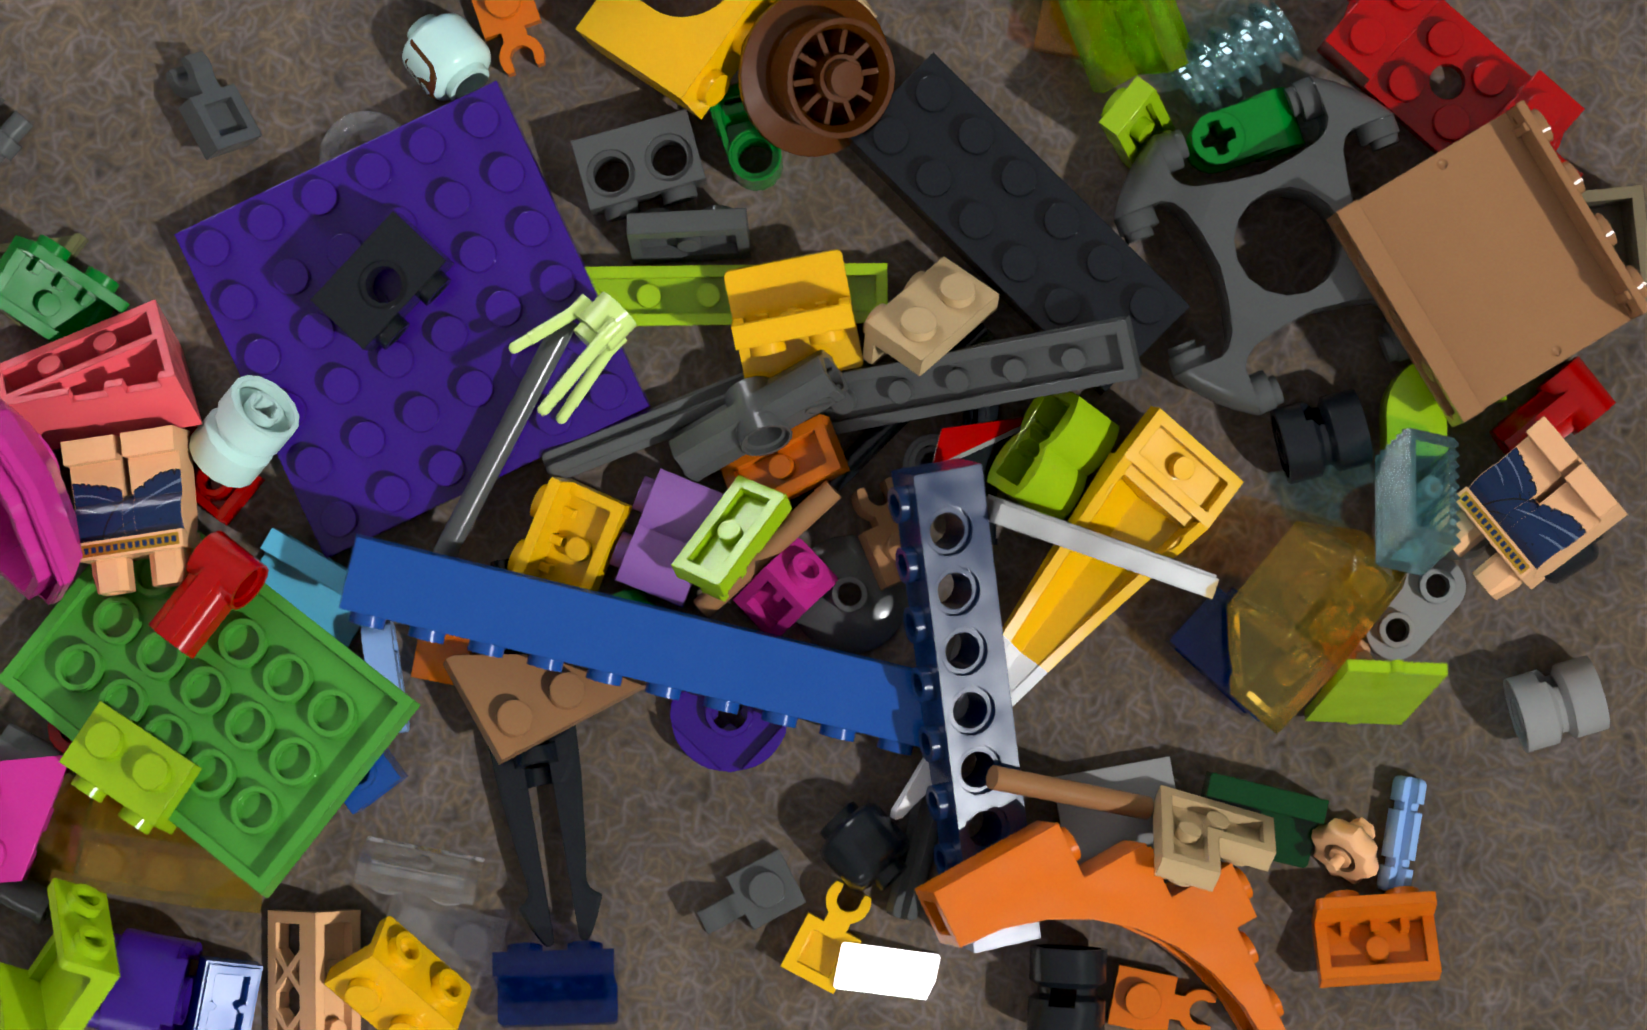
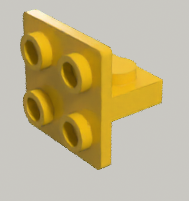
(791, 311)

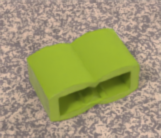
(1053, 453)

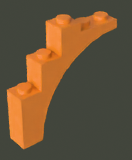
(1038, 879)

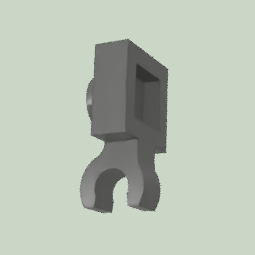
(212, 112)
(759, 891)

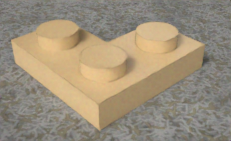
(1198, 831)

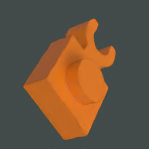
(509, 21)
(1148, 1000)

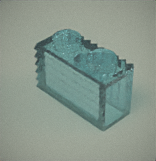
(1416, 501)

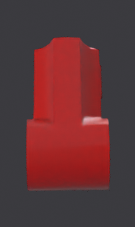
(1567, 401)
(218, 580)

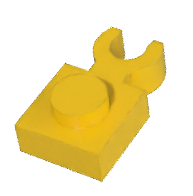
(819, 940)

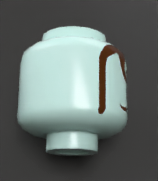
(446, 56)

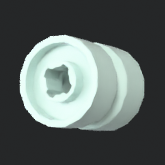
(244, 431)

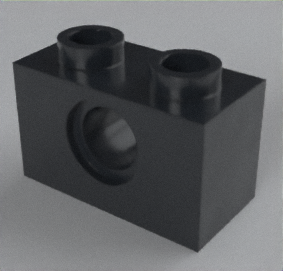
(350, 295)

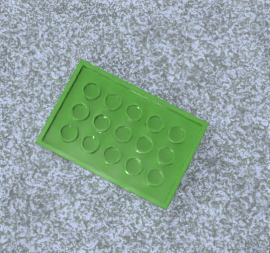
(264, 707)

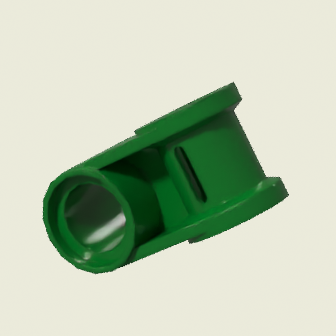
(1254, 131)
(740, 135)

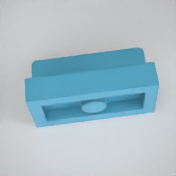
(308, 582)

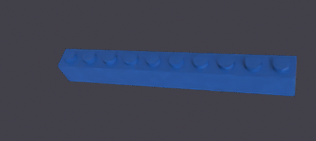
(631, 640)

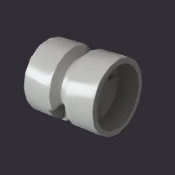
(1556, 703)

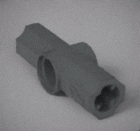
(758, 415)

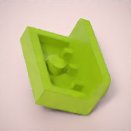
(131, 767)

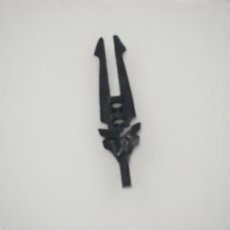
(566, 776)

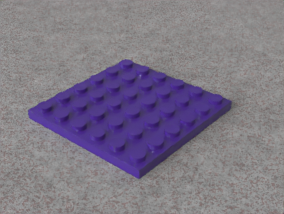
(406, 423)

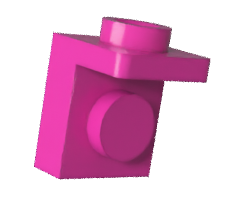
(786, 588)

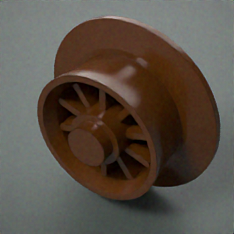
(815, 74)

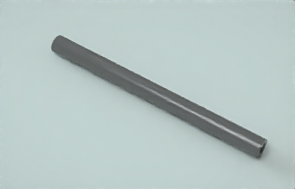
(503, 441)

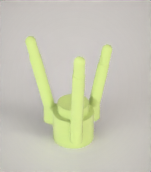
(600, 328)

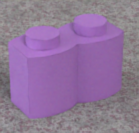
(669, 518)

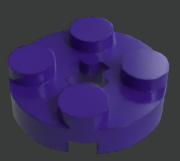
(724, 748)

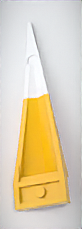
(1150, 493)

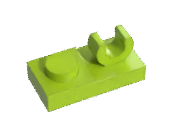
(1132, 118)
(731, 537)

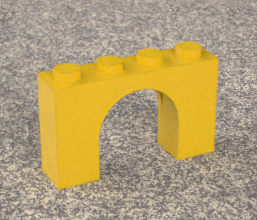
(677, 56)

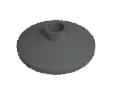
(857, 626)

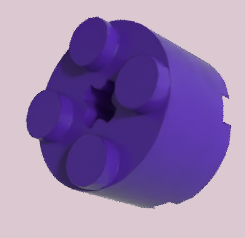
(152, 983)

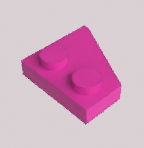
(26, 808)

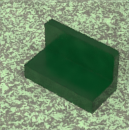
(1293, 812)

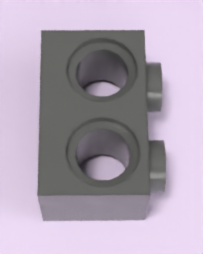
(635, 149)

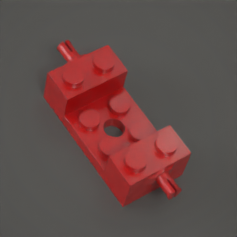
(1397, 44)

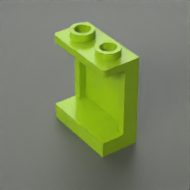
(70, 971)

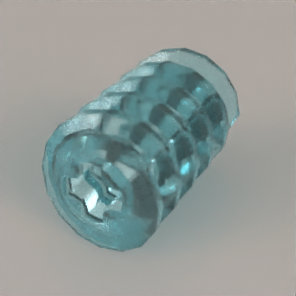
(1236, 54)

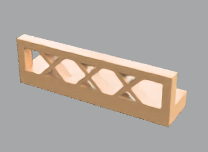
(323, 942)

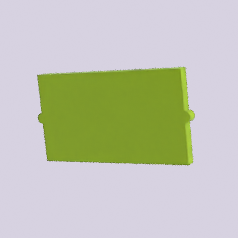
(1375, 691)

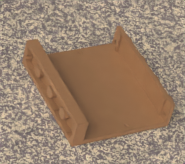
(1490, 263)

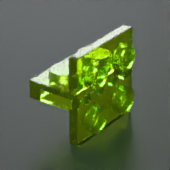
(1126, 38)

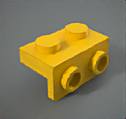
(570, 534)
(400, 983)

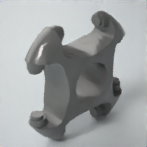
(1211, 219)

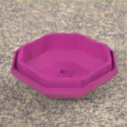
(36, 515)

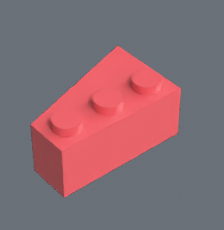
(104, 380)

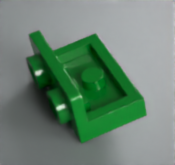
(50, 293)

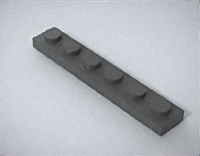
(989, 375)

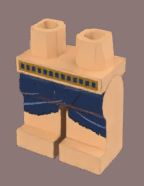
(134, 505)
(1534, 510)

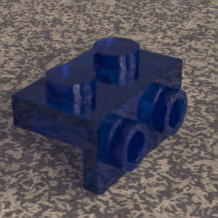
(556, 985)

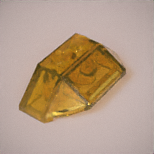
(1304, 617)
(98, 848)

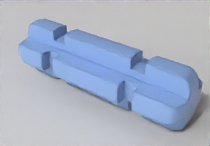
(1401, 832)

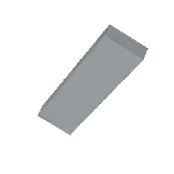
(1101, 546)

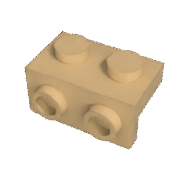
(928, 317)

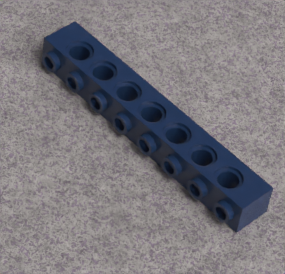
(979, 669)

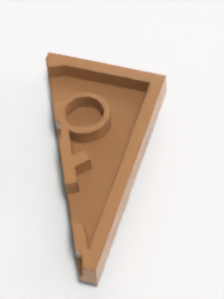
(527, 704)

